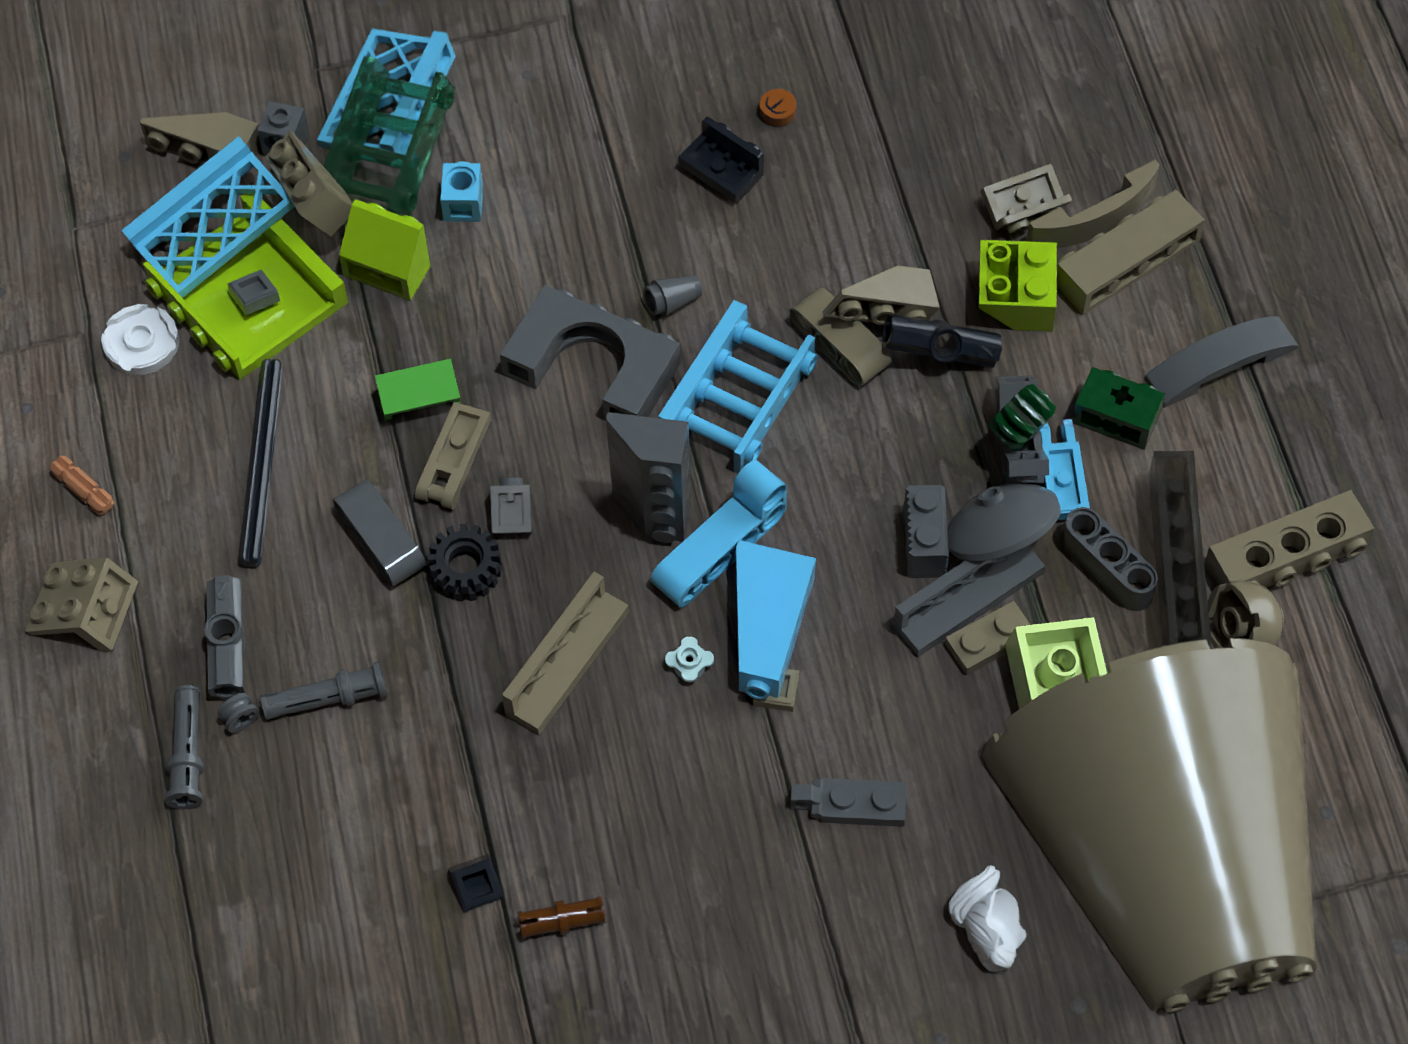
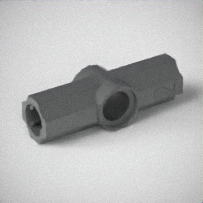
(225, 657)

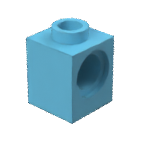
(466, 203)

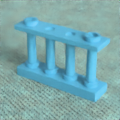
(717, 356)

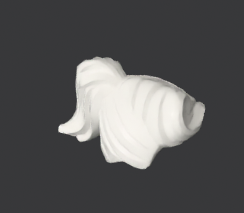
(989, 919)

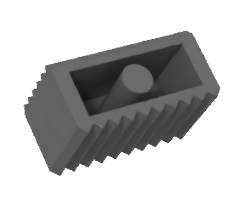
(926, 531)

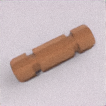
(81, 485)

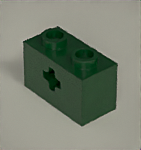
(1118, 407)

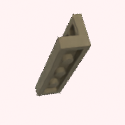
(564, 655)

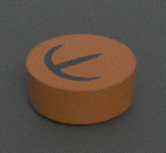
(777, 107)

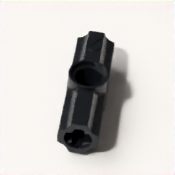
(920, 335)

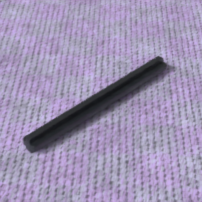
(260, 463)

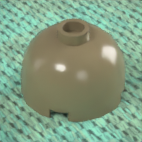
(1244, 612)

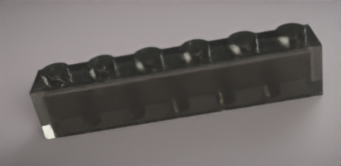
(1178, 548)

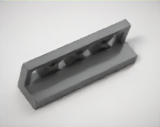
(962, 597)

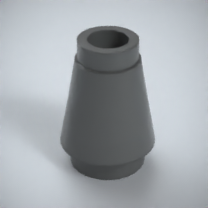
(671, 293)

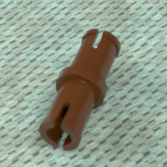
(561, 917)

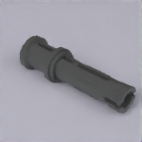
(344, 688)
(185, 763)

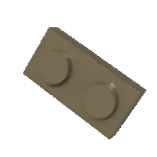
(985, 638)

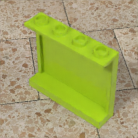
(240, 341)

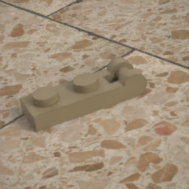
(453, 455)

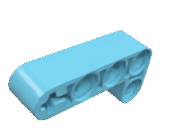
(711, 549)

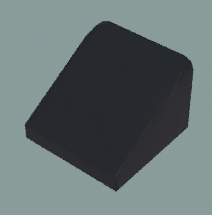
(476, 882)

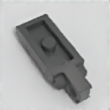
(852, 801)

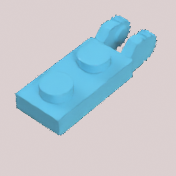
(1065, 469)

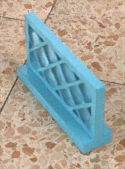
(437, 56)
(193, 200)

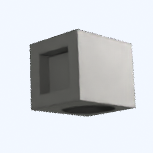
(278, 121)

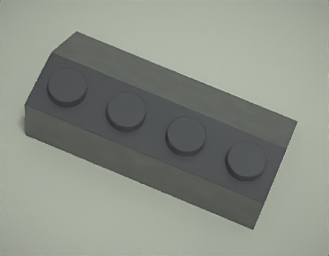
(651, 473)

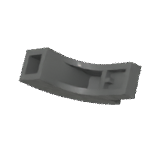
(1029, 462)

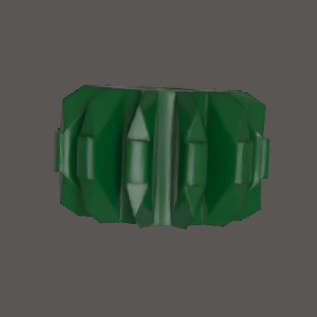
(1022, 417)

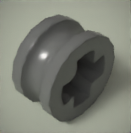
(238, 712)

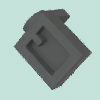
(511, 507)

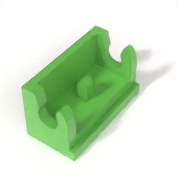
(417, 387)

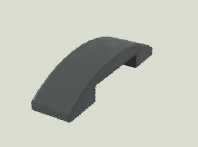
(1220, 354)

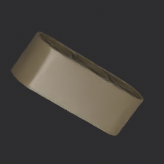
(843, 342)

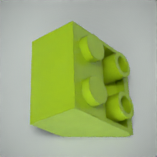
(384, 250)
(1019, 283)

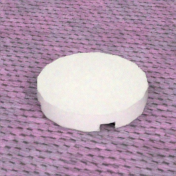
(140, 339)

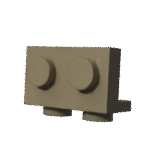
(1023, 198)

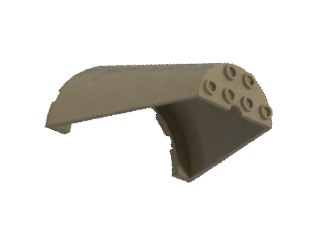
(1175, 813)

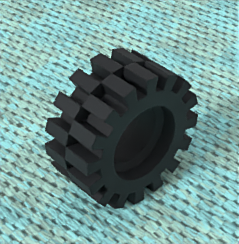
(462, 542)

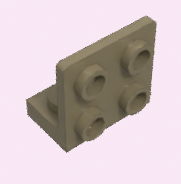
(83, 599)

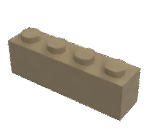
(1129, 251)

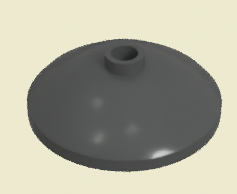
(1002, 521)

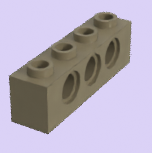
(1336, 516)

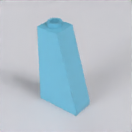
(770, 609)

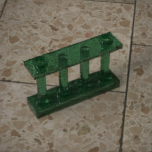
(362, 115)

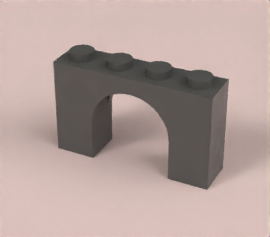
(561, 320)

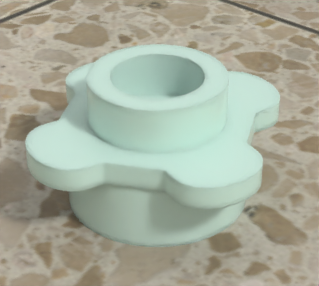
(689, 670)

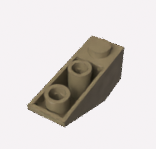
(199, 135)
(309, 184)
(894, 291)

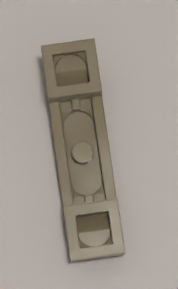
(1099, 218)

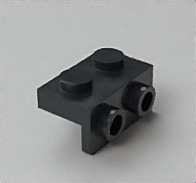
(723, 160)

